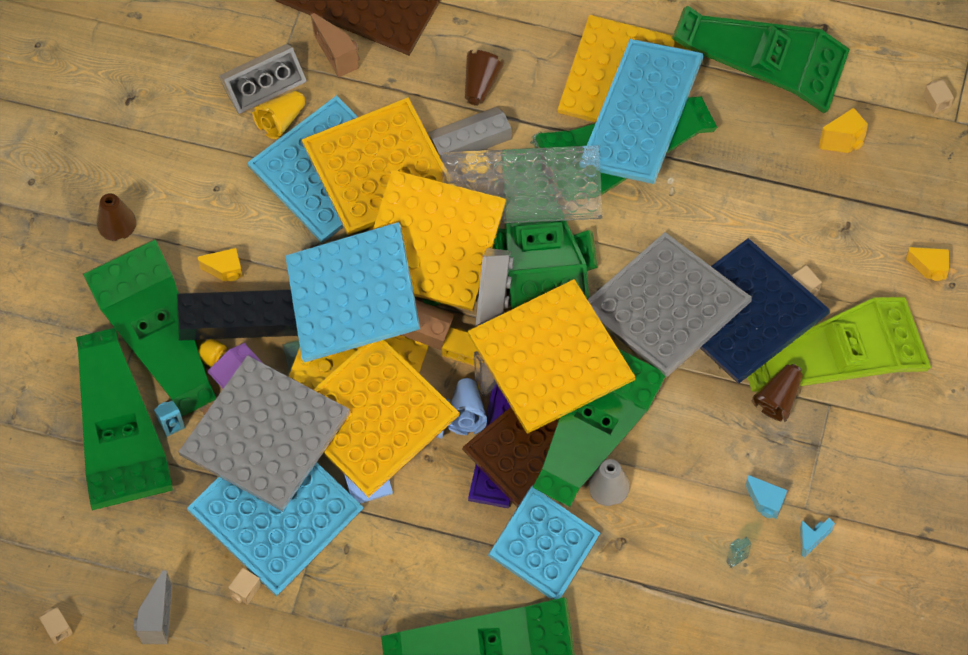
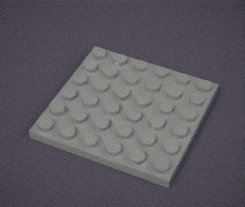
(667, 304)
(264, 432)

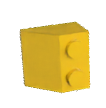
(844, 133)

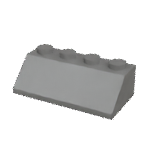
(263, 78)
(472, 133)
(494, 284)

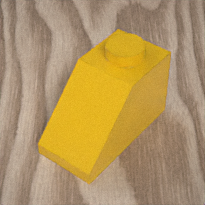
(930, 262)
(222, 265)
(459, 346)

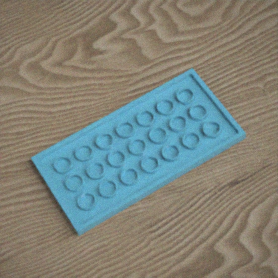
(643, 109)

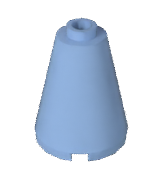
(470, 407)

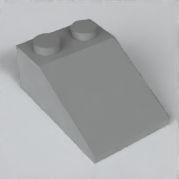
(154, 613)

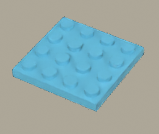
(544, 544)

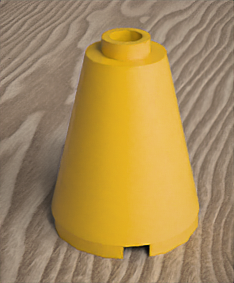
(278, 113)

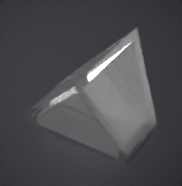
(483, 376)

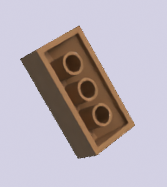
(433, 325)

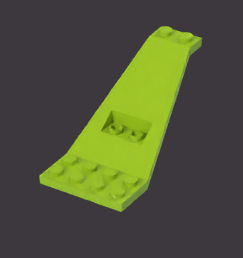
(854, 344)

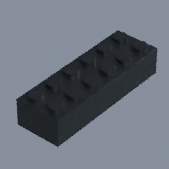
(236, 315)

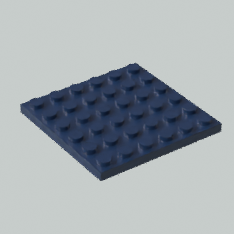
(770, 322)

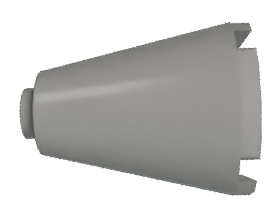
(609, 484)

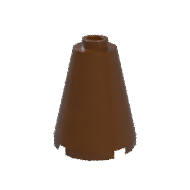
(481, 73)
(114, 218)
(779, 393)

